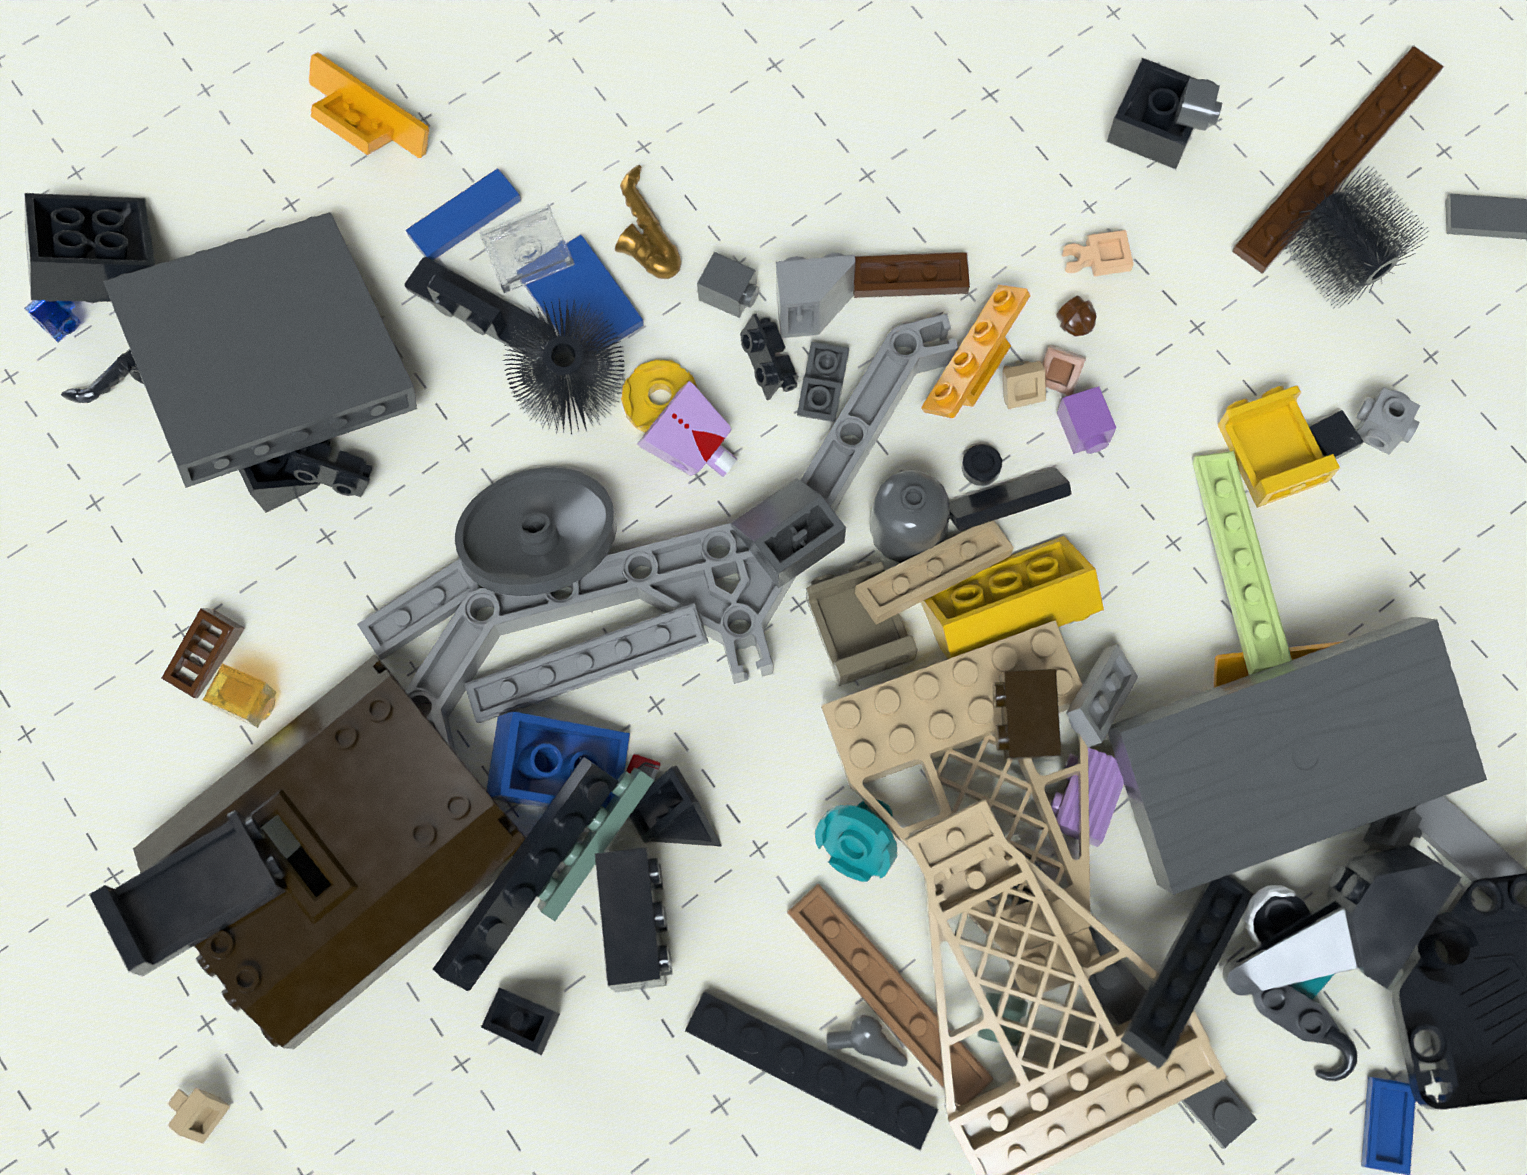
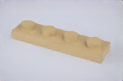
(933, 571)

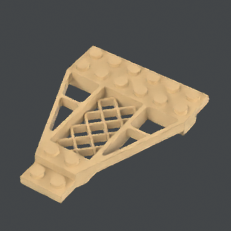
(953, 708)
(1071, 1097)

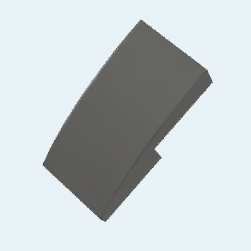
(823, 382)

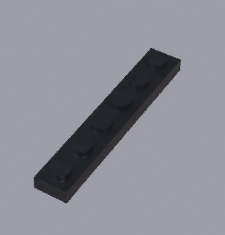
(525, 875)
(1186, 970)
(812, 1071)

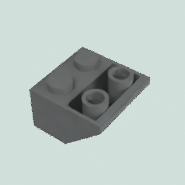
(790, 531)

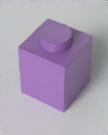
(1086, 421)

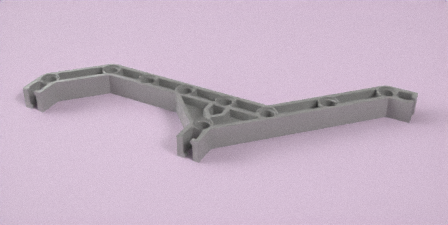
(682, 565)

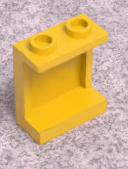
(1275, 446)

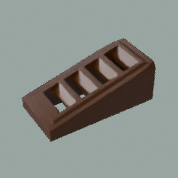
(190, 644)

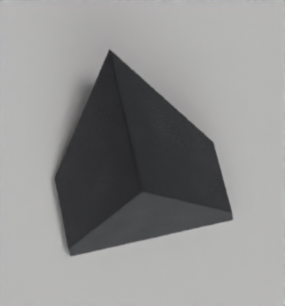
(672, 813)

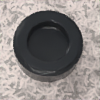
(981, 464)

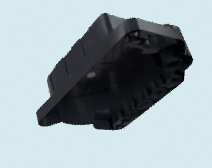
(1485, 974)

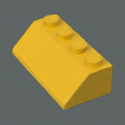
(1015, 596)

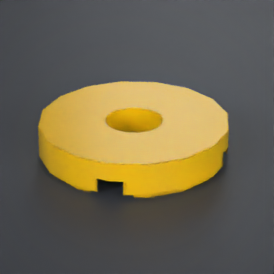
(643, 382)

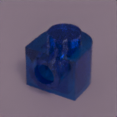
(54, 317)

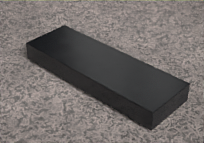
(1009, 499)

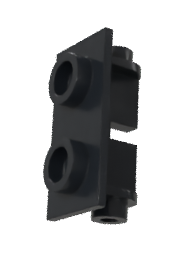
(761, 342)
(346, 476)

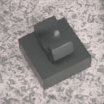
(1394, 830)

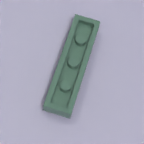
(581, 856)

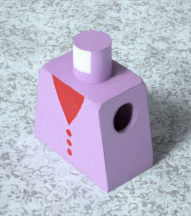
(690, 434)

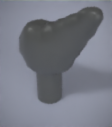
(868, 1040)

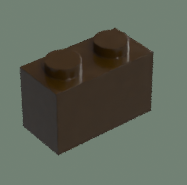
(1028, 714)

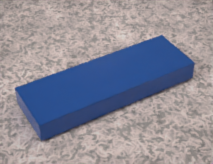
(463, 215)

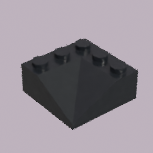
(82, 242)

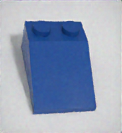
(539, 754)

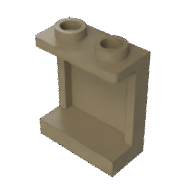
(848, 632)

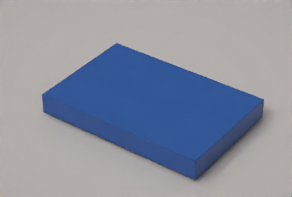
(586, 283)

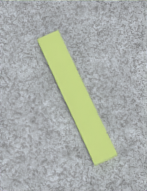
(1241, 562)

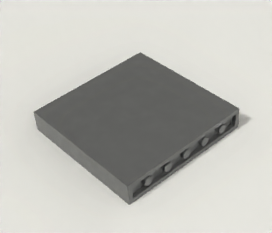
(260, 348)

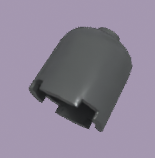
(909, 515)

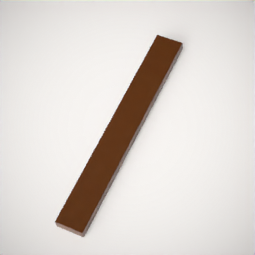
(1338, 158)

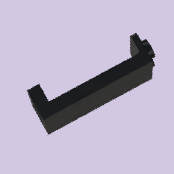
(190, 895)

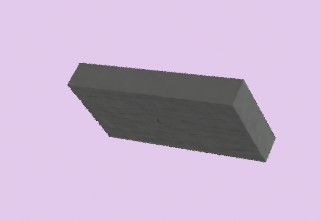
(1296, 753)

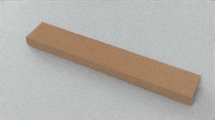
(886, 992)

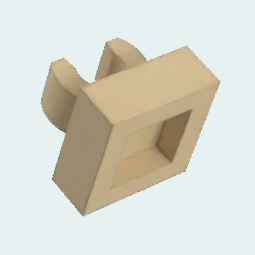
(1024, 384)
(196, 1114)

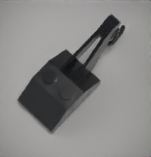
(1371, 923)

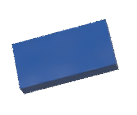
(1388, 1126)

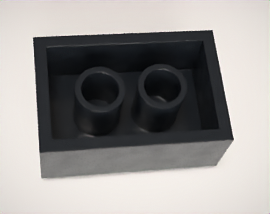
(632, 919)

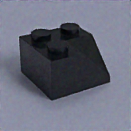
(1148, 115)

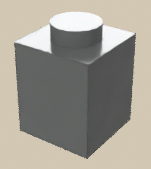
(728, 285)

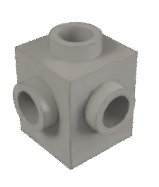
(1387, 420)

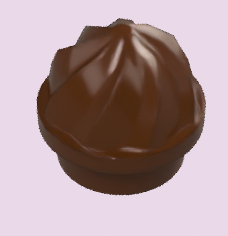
(1077, 316)

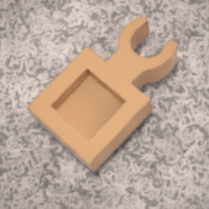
(1104, 253)

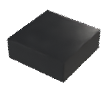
(1336, 435)

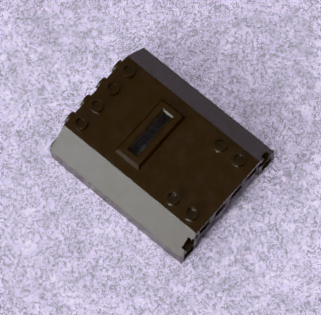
(382, 818)

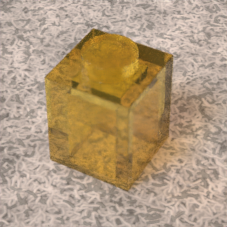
(240, 696)

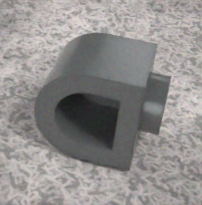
(1199, 104)

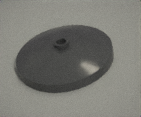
(536, 531)

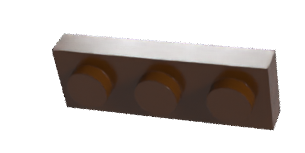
(911, 275)

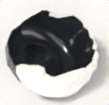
(1273, 911)

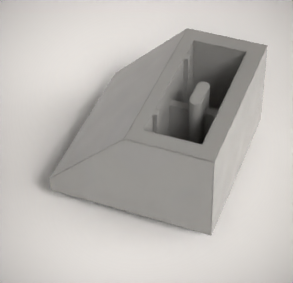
(812, 292)

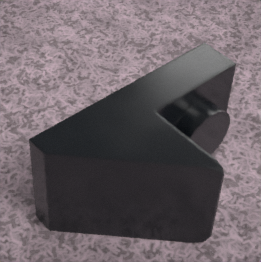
(520, 1021)

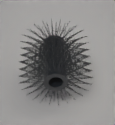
(1351, 236)
(565, 367)

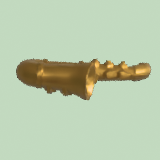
(652, 247)

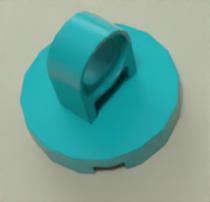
(857, 841)

